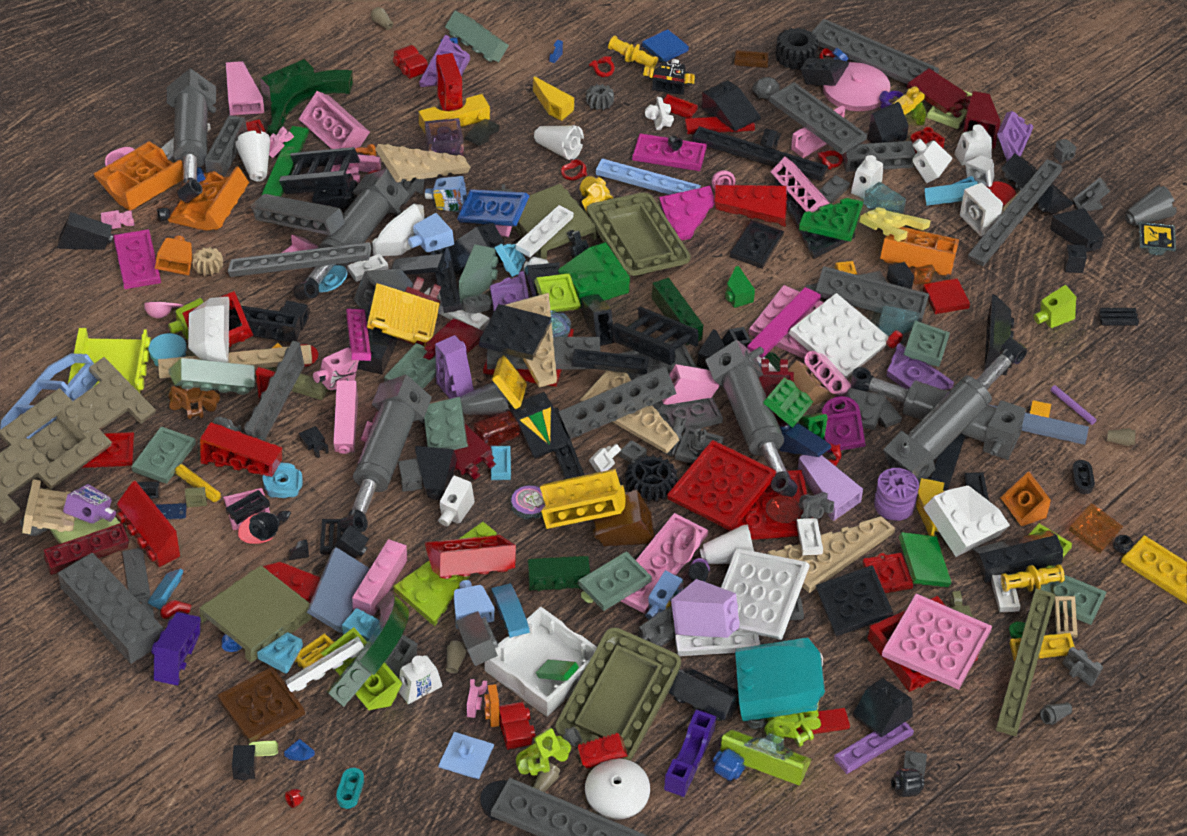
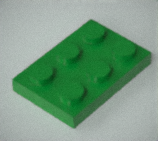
(788, 402)

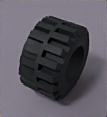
(795, 47)

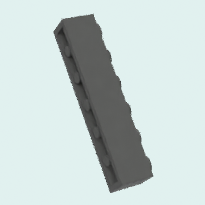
(298, 214)

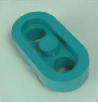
(349, 789)

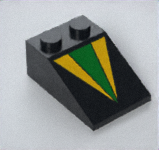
(539, 425)

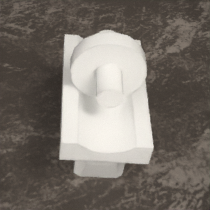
(660, 114)

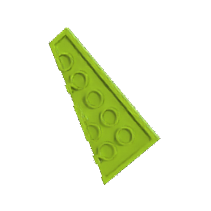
(428, 591)

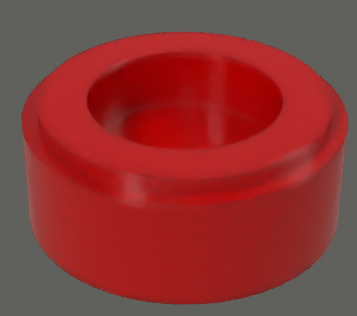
(894, 339)

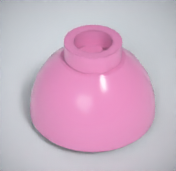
(722, 178)

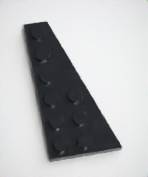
(815, 243)

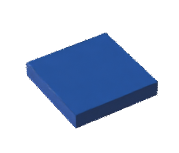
(665, 46)

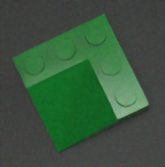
(597, 273)

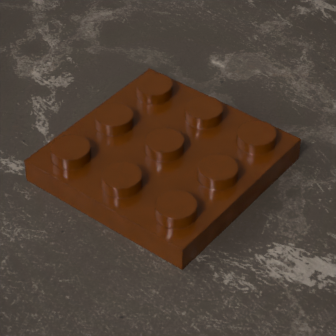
(261, 704)

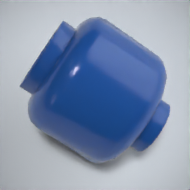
(729, 764)

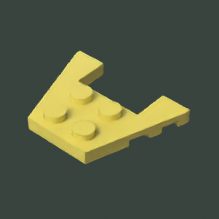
(891, 222)

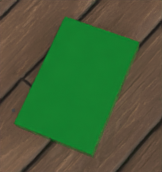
(924, 559)

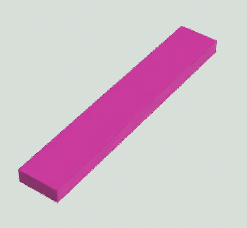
(785, 321)
(358, 334)

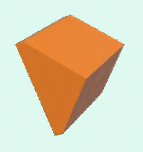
(1027, 500)

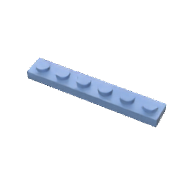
(643, 178)

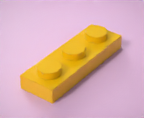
(1051, 646)

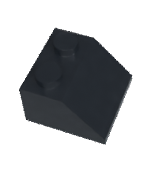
(823, 71)
(888, 125)
(883, 707)

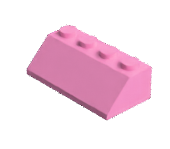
(333, 123)

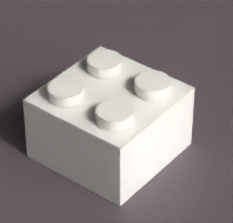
(980, 208)

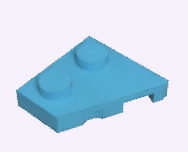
(281, 652)

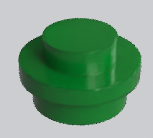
(1016, 629)

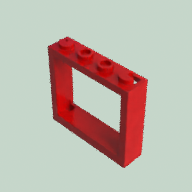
(877, 637)

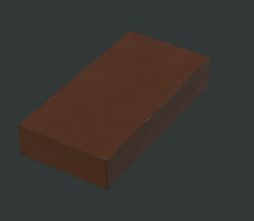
(751, 59)

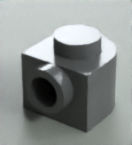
(1064, 150)

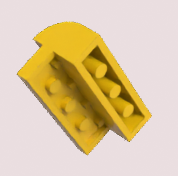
(582, 498)

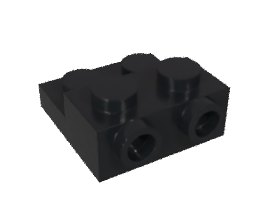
(337, 198)

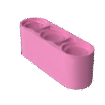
(820, 369)

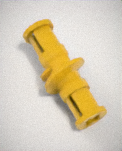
(632, 53)
(1032, 577)

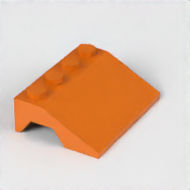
(140, 175)
(214, 203)
(921, 250)

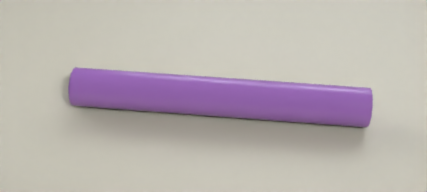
(1072, 404)

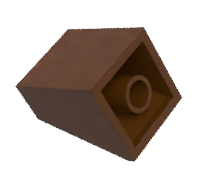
(629, 527)

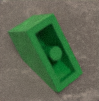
(739, 289)
(815, 423)

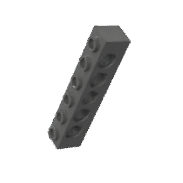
(617, 402)

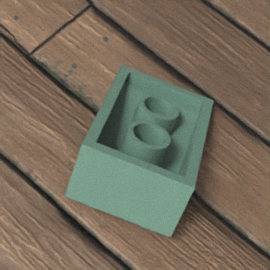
(478, 272)

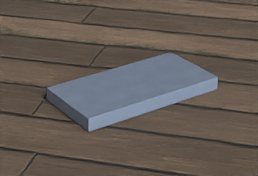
(335, 590)

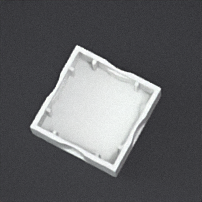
(525, 654)

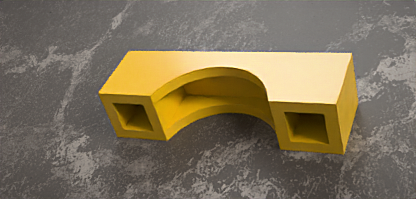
(472, 112)

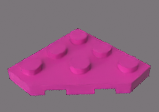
(687, 210)

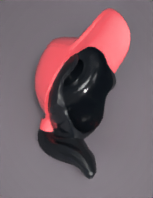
(261, 526)

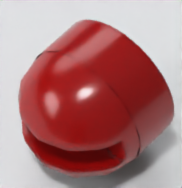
(293, 797)

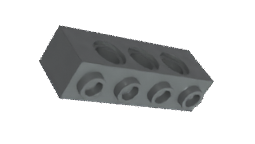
(224, 148)
(892, 155)

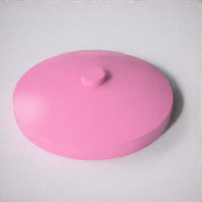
(858, 88)

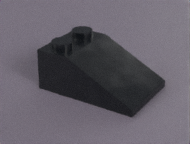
(729, 105)
(483, 235)
(381, 349)

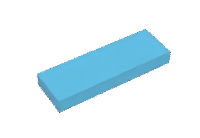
(946, 193)

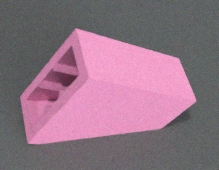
(691, 384)

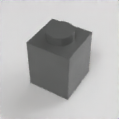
(410, 475)

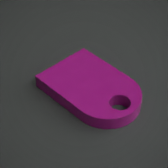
(844, 425)

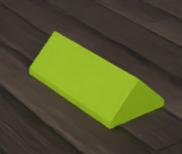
(378, 689)
(790, 770)

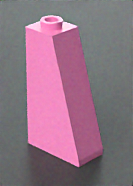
(242, 91)
(345, 416)

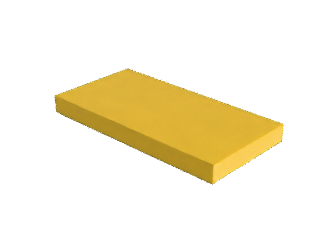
(509, 381)
(1159, 566)

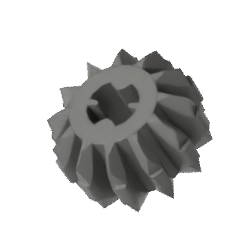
(599, 97)

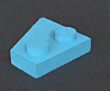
(512, 259)

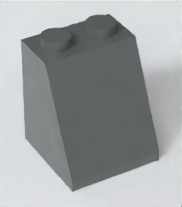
(390, 277)

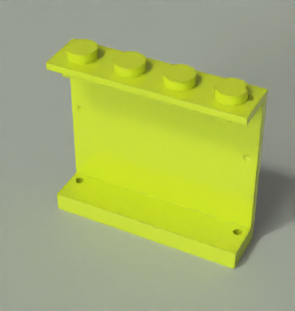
(124, 354)

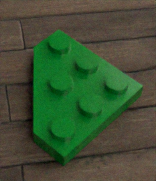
(834, 220)

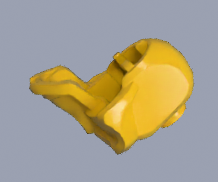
(594, 191)

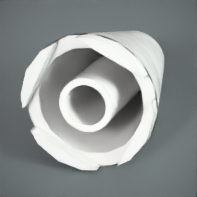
(560, 139)
(254, 153)
(723, 547)

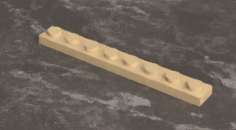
(258, 358)

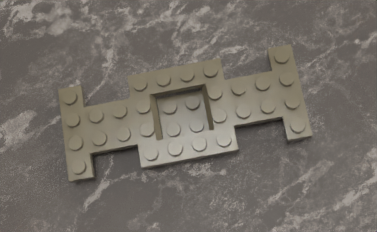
(69, 439)

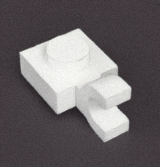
(602, 459)

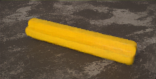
(195, 481)

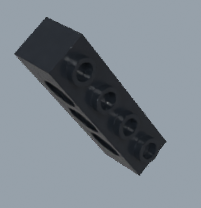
(268, 323)

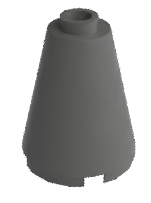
(1152, 207)
(485, 401)

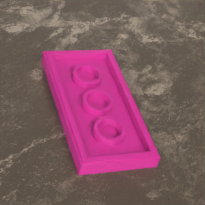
(656, 151)
(136, 259)

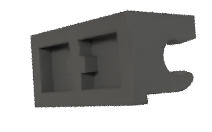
(659, 629)

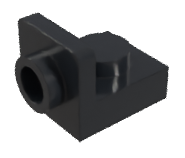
(770, 138)

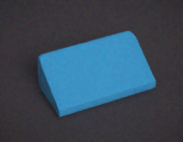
(165, 588)

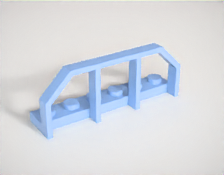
(75, 388)

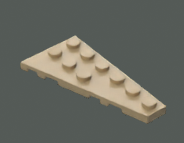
(411, 163)
(543, 365)
(643, 423)
(838, 550)

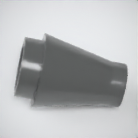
(1053, 713)

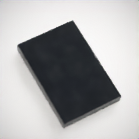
(756, 244)

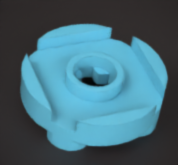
(285, 489)

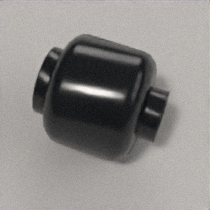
(907, 782)

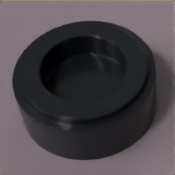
(698, 571)

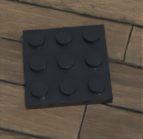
(515, 332)
(854, 600)

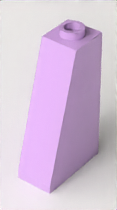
(827, 478)

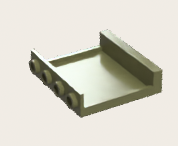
(541, 205)
(256, 611)

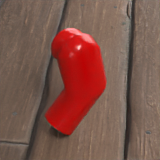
(173, 607)

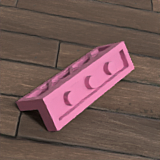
(809, 142)
(805, 184)

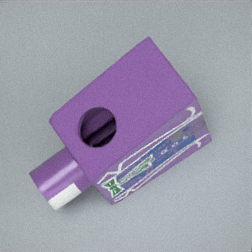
(89, 505)

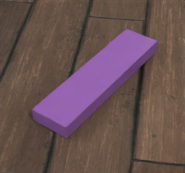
(870, 747)

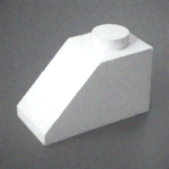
(981, 169)

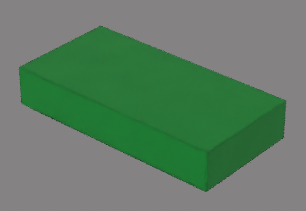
(557, 670)

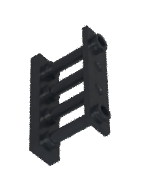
(319, 181)
(650, 346)

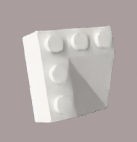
(965, 518)

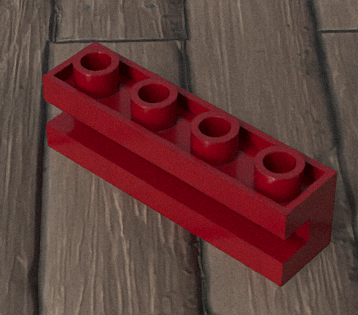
(99, 543)

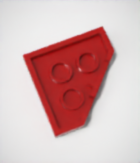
(298, 580)

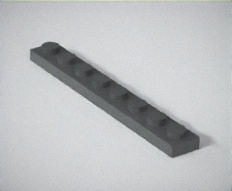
(1015, 212)
(300, 259)

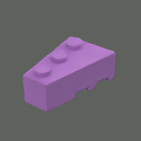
(453, 368)

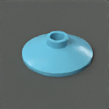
(333, 279)

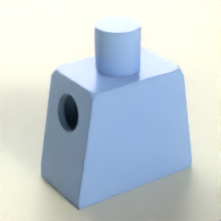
(431, 234)
(470, 600)

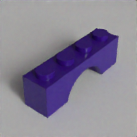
(696, 742)

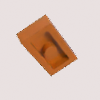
(492, 706)

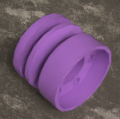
(896, 494)

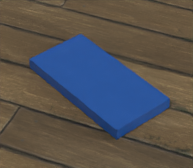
(493, 207)

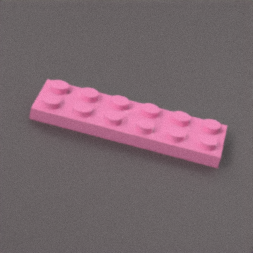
(658, 558)

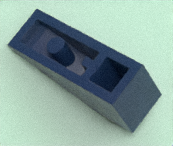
(802, 441)

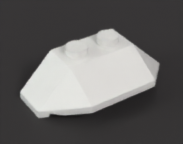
(394, 237)
(210, 330)

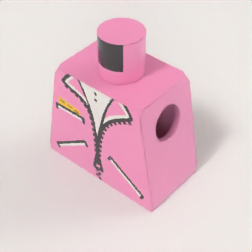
(336, 368)

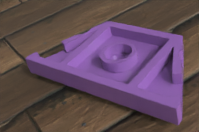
(446, 46)
(1013, 134)
(509, 290)
(907, 370)

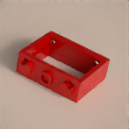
(448, 83)
(235, 335)

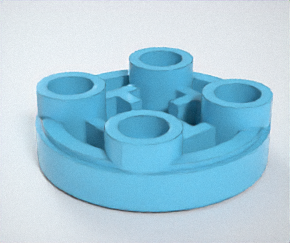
(167, 346)

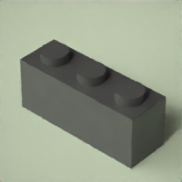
(477, 638)

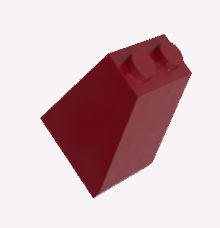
(983, 113)

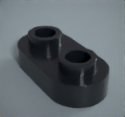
(1083, 477)

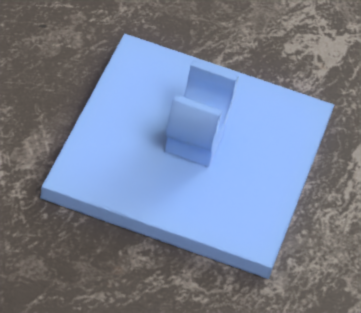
(466, 755)

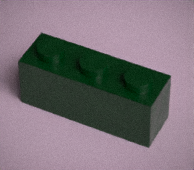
(287, 80)
(557, 572)

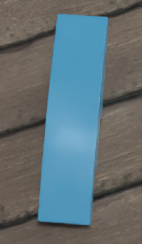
(510, 610)

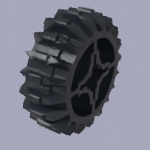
(650, 473)

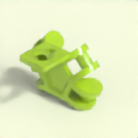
(790, 723)
(545, 745)

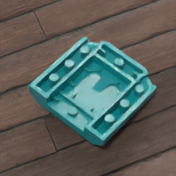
(779, 678)

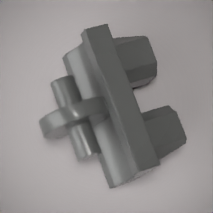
(815, 505)
(1081, 666)

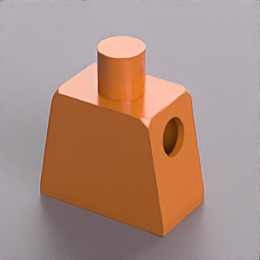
(175, 256)

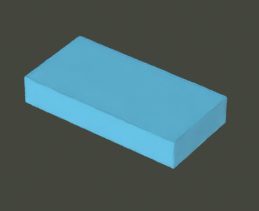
(502, 458)

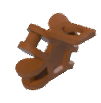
(184, 397)

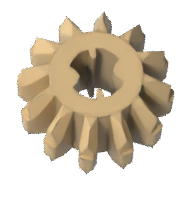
(207, 261)

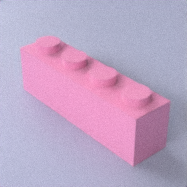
(380, 577)

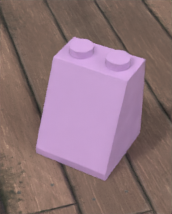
(705, 611)

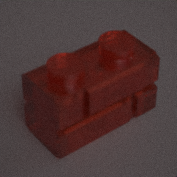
(497, 429)

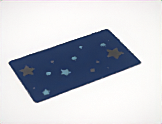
(173, 511)

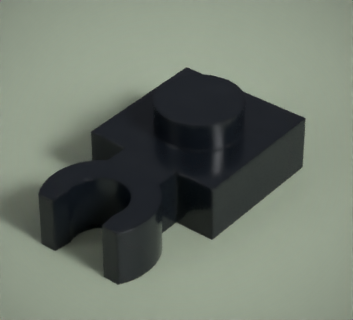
(314, 440)

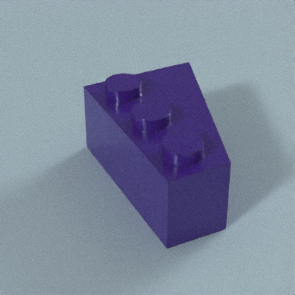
(174, 646)

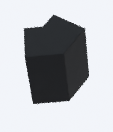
(152, 489)

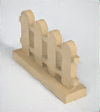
(46, 510)

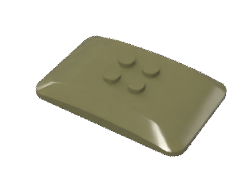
(638, 233)
(620, 690)

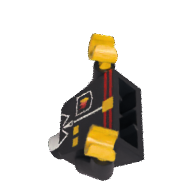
(669, 77)

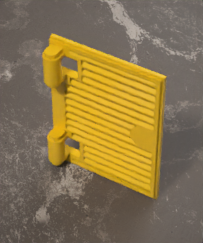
(403, 314)

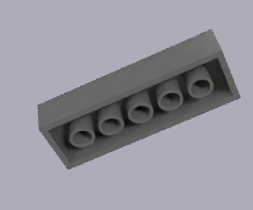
(110, 607)

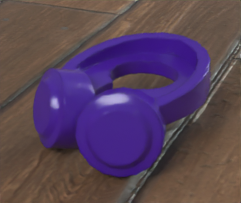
(885, 96)

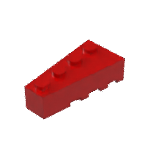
(753, 201)
(239, 451)

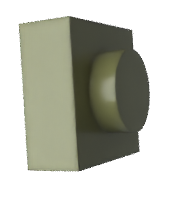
(196, 497)

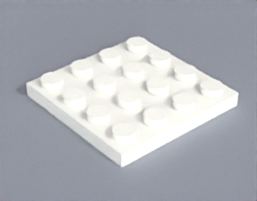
(840, 335)
(764, 590)

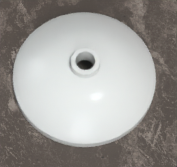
(621, 799)

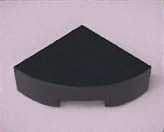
(299, 551)

